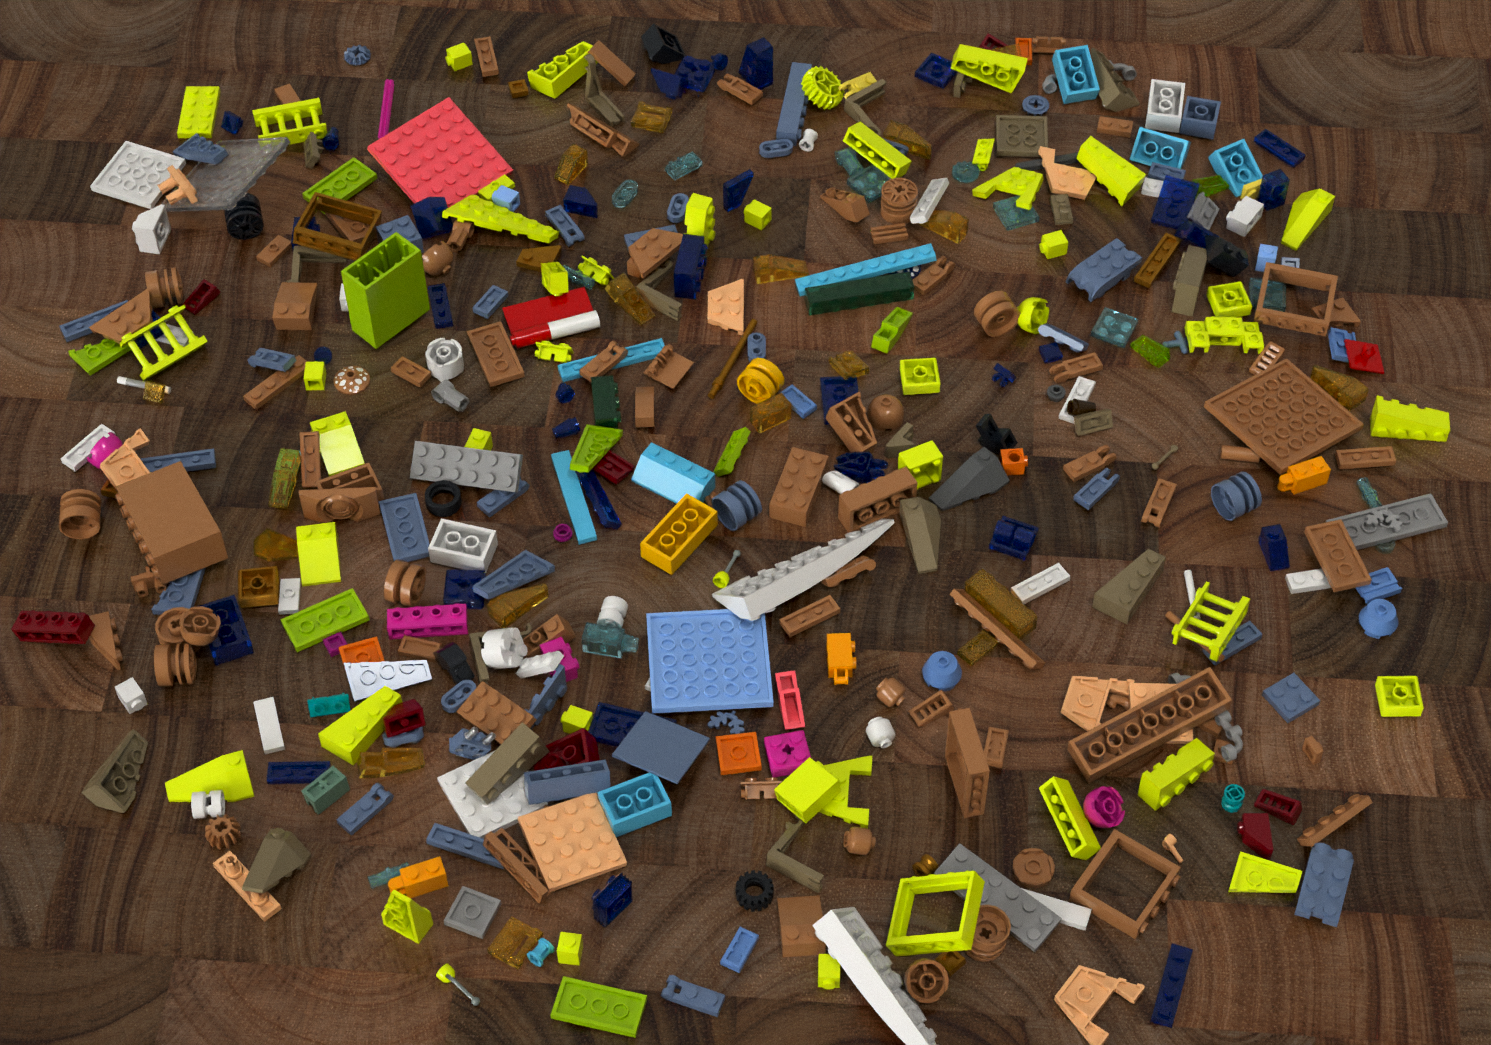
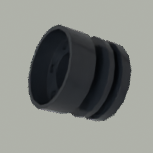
(245, 219)

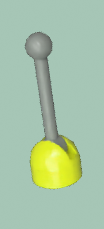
(722, 579)
(447, 974)

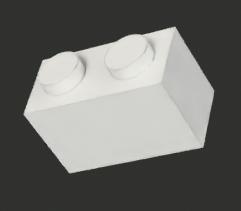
(1244, 216)

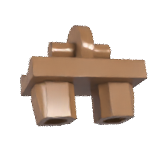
(145, 581)

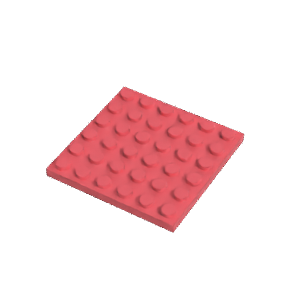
(439, 156)

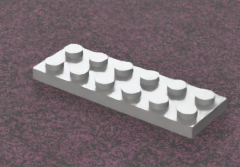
(466, 466)
(1417, 514)
(1029, 918)

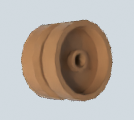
(996, 313)
(405, 583)
(168, 628)

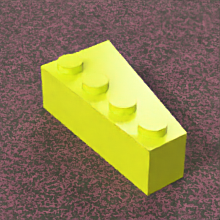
(989, 66)
(1111, 170)
(1408, 421)
(359, 726)
(1175, 773)

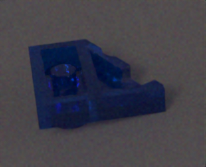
(736, 189)

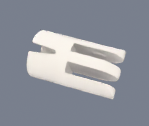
(839, 482)

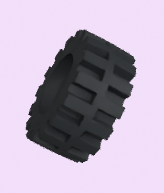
(754, 879)

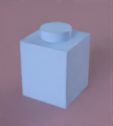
(506, 198)
(1266, 253)

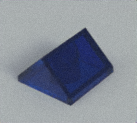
(429, 217)

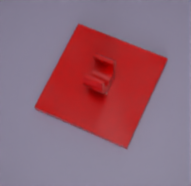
(1364, 356)

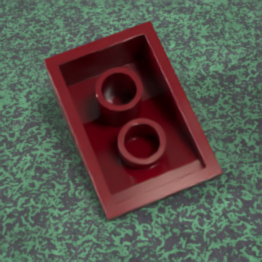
(570, 750)

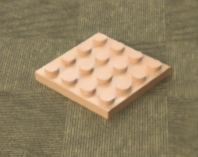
(571, 841)

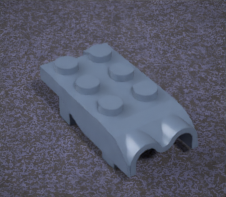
(1104, 269)
(1325, 884)

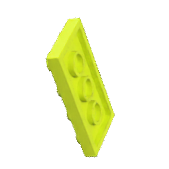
(198, 111)

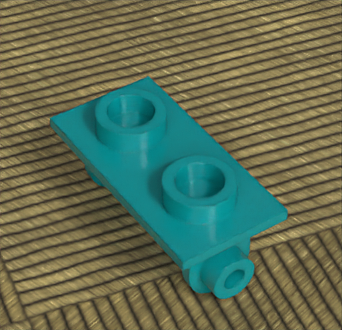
(329, 705)

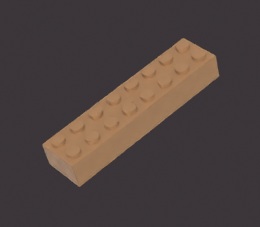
(1149, 725)

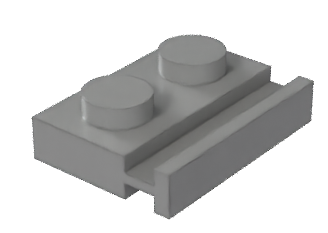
(1203, 211)

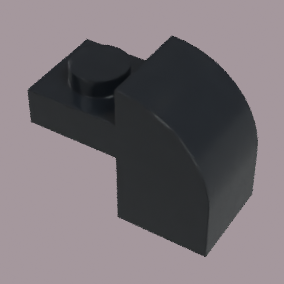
(994, 437)
(454, 660)

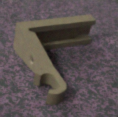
(597, 98)
(856, 101)
(306, 254)
(656, 299)
(476, 644)
(789, 867)

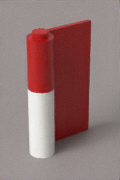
(550, 318)

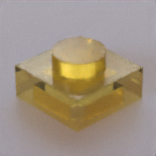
(154, 391)

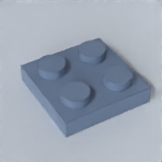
(1290, 697)

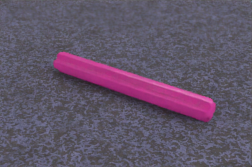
(386, 108)

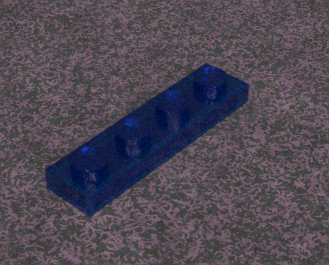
(599, 499)
(1171, 985)

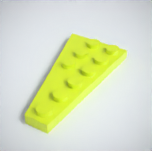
(496, 218)

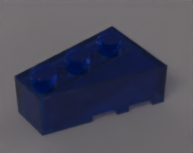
(758, 64)

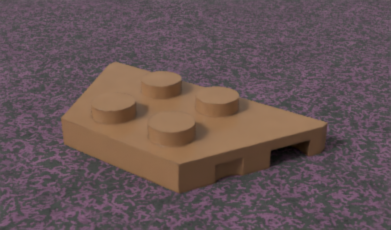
(654, 249)
(127, 318)

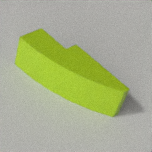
(891, 330)

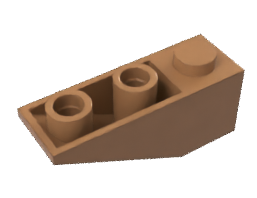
(847, 204)
(550, 630)
(105, 639)

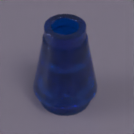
(331, 139)
(566, 428)

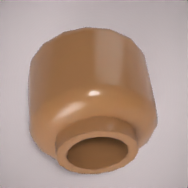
(891, 692)
(859, 840)

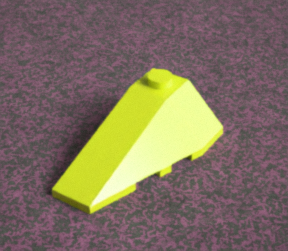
(223, 773)

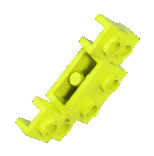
(1224, 332)

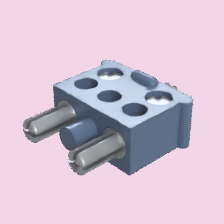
(471, 743)

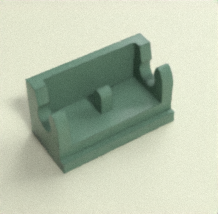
(326, 789)

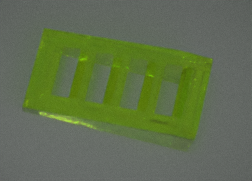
(1209, 186)
(1161, 353)

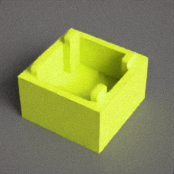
(923, 463)

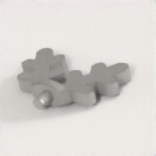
(1391, 518)

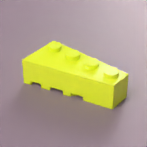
(562, 72)

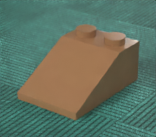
(295, 306)
(796, 927)

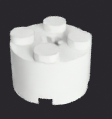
(444, 358)
(503, 648)

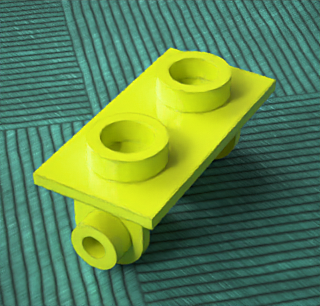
(983, 153)
(601, 274)
(560, 351)

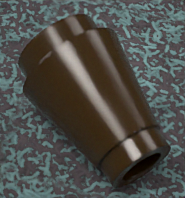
(1077, 407)

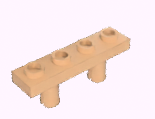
(184, 189)
(235, 874)

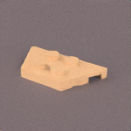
(727, 306)

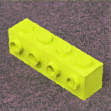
(877, 150)
(1069, 818)

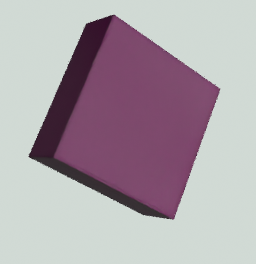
(333, 642)

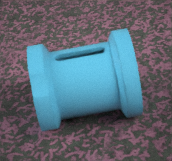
(540, 952)

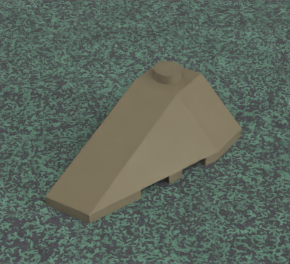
(1112, 91)
(922, 529)
(116, 779)
(276, 858)

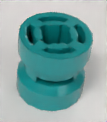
(1233, 798)

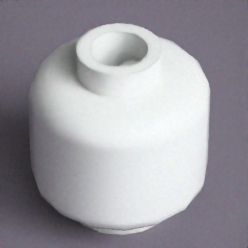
(880, 732)

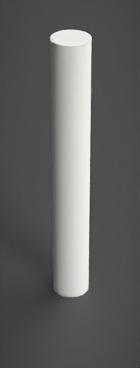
(1191, 589)

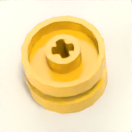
(760, 380)

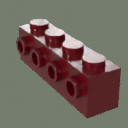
(53, 627)

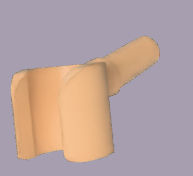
(1168, 844)

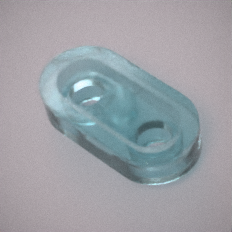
(625, 193)

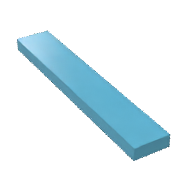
(636, 354)
(573, 498)

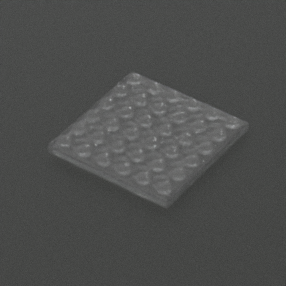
(226, 183)

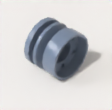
(1236, 496)
(737, 505)

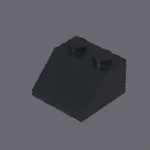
(662, 45)
(1225, 255)

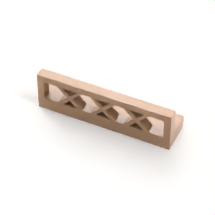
(514, 866)

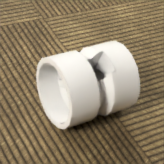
(613, 612)
(201, 807)

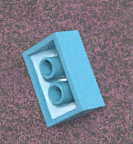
(1159, 148)

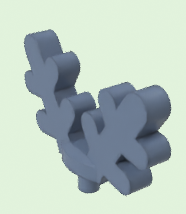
(722, 718)

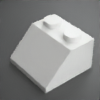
(152, 229)

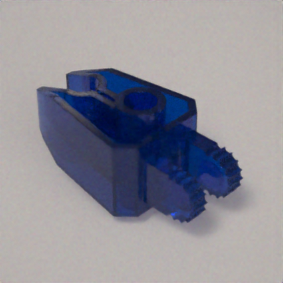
(860, 466)

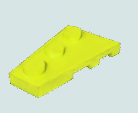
(1263, 876)

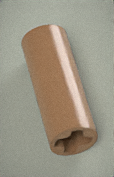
(1239, 454)

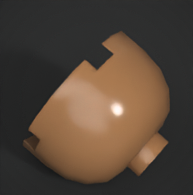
(438, 259)
(885, 412)
(199, 626)
(926, 980)

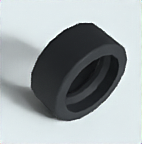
(445, 509)

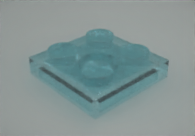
(868, 182)
(1014, 216)
(1274, 296)
(1114, 327)

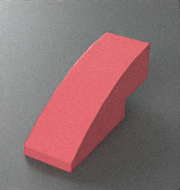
(789, 700)

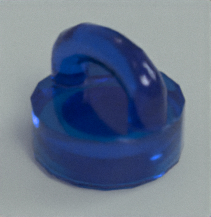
(720, 61)
(323, 354)
(564, 393)

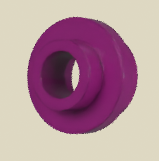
(562, 533)

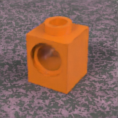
(1013, 461)

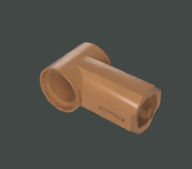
(459, 235)

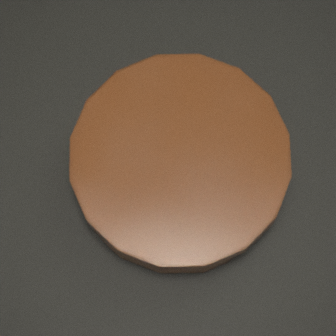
(1033, 868)

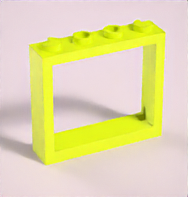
(960, 940)

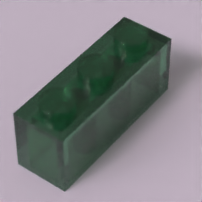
(605, 401)

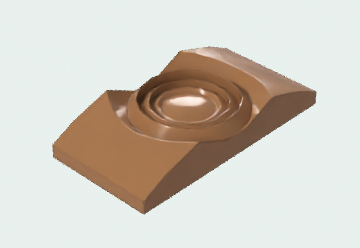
(340, 503)

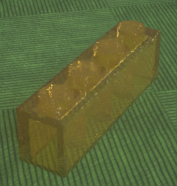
(1001, 603)

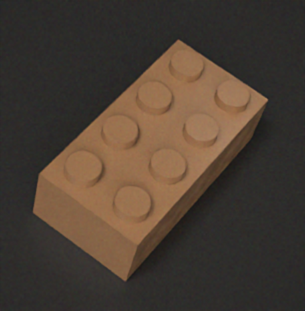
(798, 487)
(875, 499)

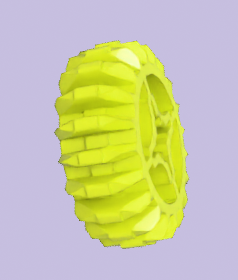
(822, 87)

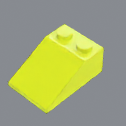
(337, 443)
(318, 554)

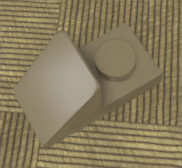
(900, 441)

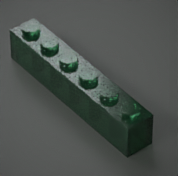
(859, 293)

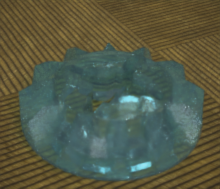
(968, 176)

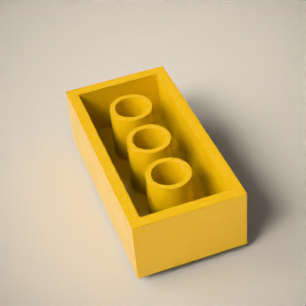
(679, 534)

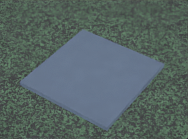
(661, 747)

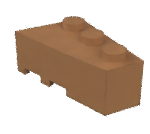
(851, 424)
(353, 478)

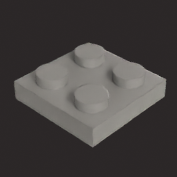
(472, 912)

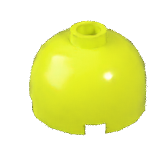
(1033, 314)

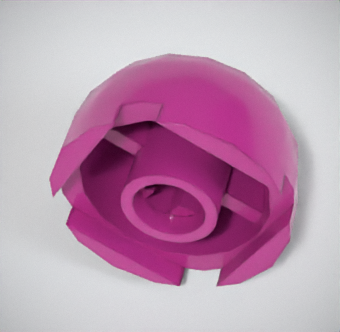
(103, 449)
(1103, 807)

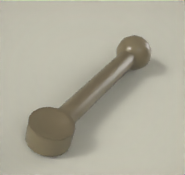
(1174, 448)

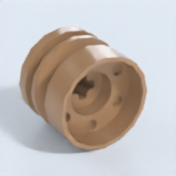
(898, 200)
(164, 287)
(80, 514)
(171, 664)
(990, 934)

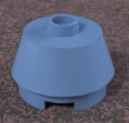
(1378, 618)
(942, 671)

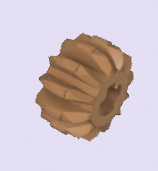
(222, 831)

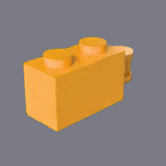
(1305, 476)
(840, 657)
(420, 878)

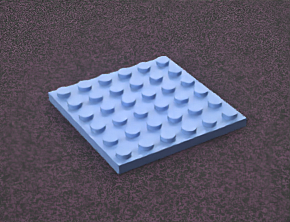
(708, 661)

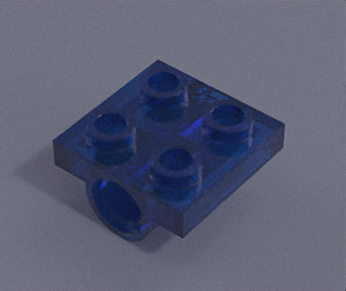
(1013, 537)

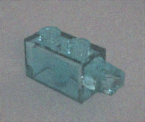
(607, 640)

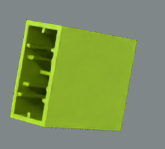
(386, 290)

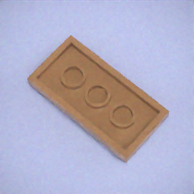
(495, 354)
(1337, 555)
(494, 712)

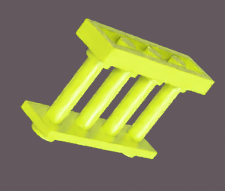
(288, 112)
(164, 360)
(1223, 634)

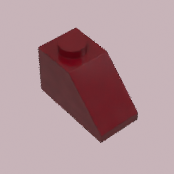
(404, 718)
(1256, 833)

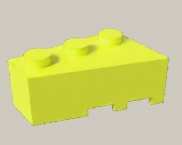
(700, 217)

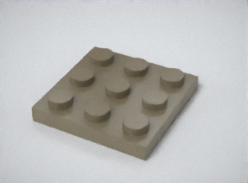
(1020, 135)

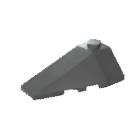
(976, 477)

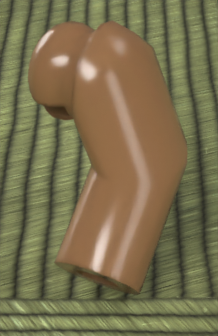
(1118, 699)

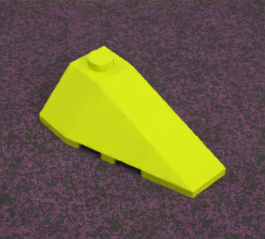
(1306, 216)
(406, 917)

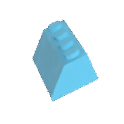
(672, 475)

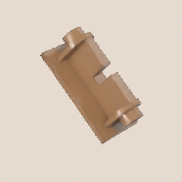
(1042, 45)
(753, 788)

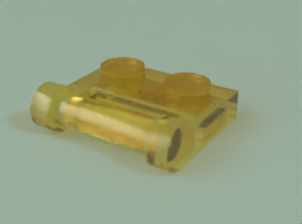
(651, 121)
(509, 940)

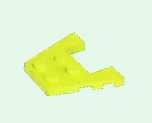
(1013, 181)
(839, 804)

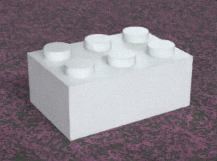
(1165, 105)
(462, 545)

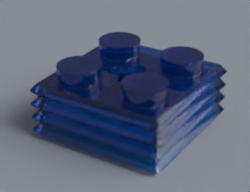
(696, 72)
(460, 588)
(612, 899)

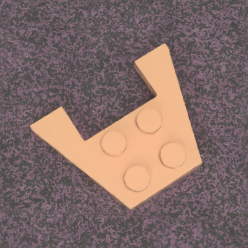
(1065, 179)
(124, 463)
(1087, 699)
(1086, 994)

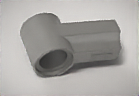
(447, 393)

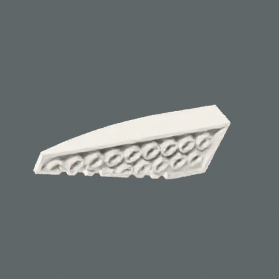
(774, 586)
(860, 956)

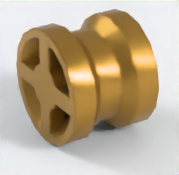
(925, 866)

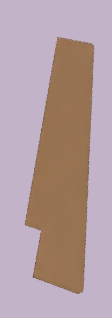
(601, 131)

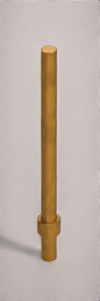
(719, 381)

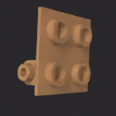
(668, 367)

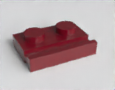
(613, 467)

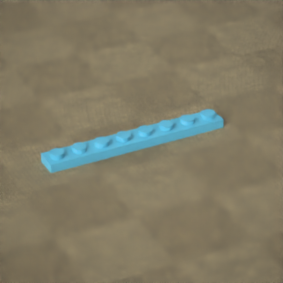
(869, 268)

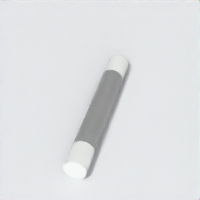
(137, 383)

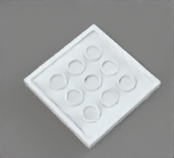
(135, 174)
(473, 812)

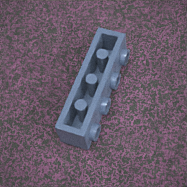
(566, 781)

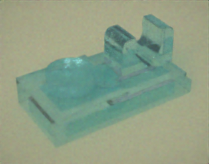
(683, 165)

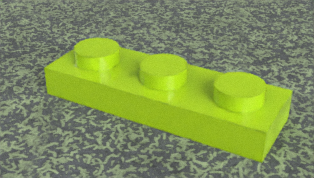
(732, 452)

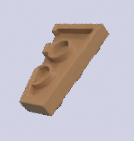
(349, 228)

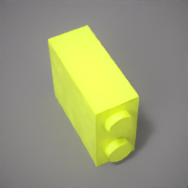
(808, 789)

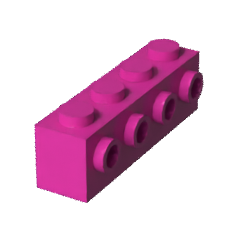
(427, 621)

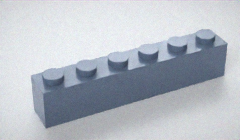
(793, 105)

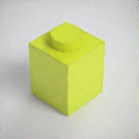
(459, 56)
(757, 214)
(1054, 244)
(315, 375)
(576, 719)
(570, 948)
(828, 972)

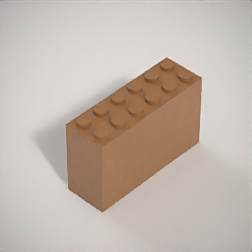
(170, 523)

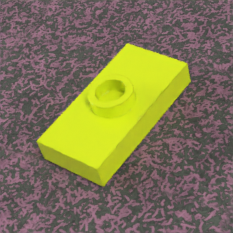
(486, 192)

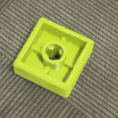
(1229, 300)
(919, 376)
(1399, 696)

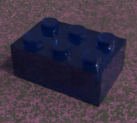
(690, 266)
(233, 636)

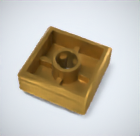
(258, 586)

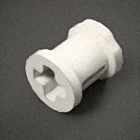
(807, 142)

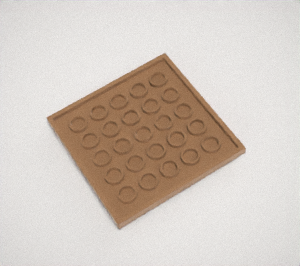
(1283, 416)

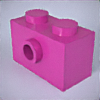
(571, 664)

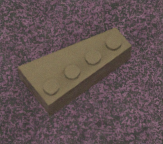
(1189, 280)
(1129, 588)
(507, 763)

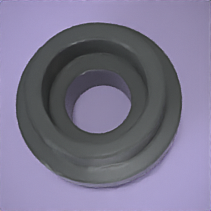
(1056, 392)

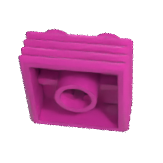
(778, 747)

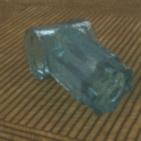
(848, 158)

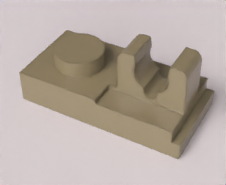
(960, 84)
(312, 150)
(1061, 209)
(1093, 421)

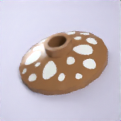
(351, 380)

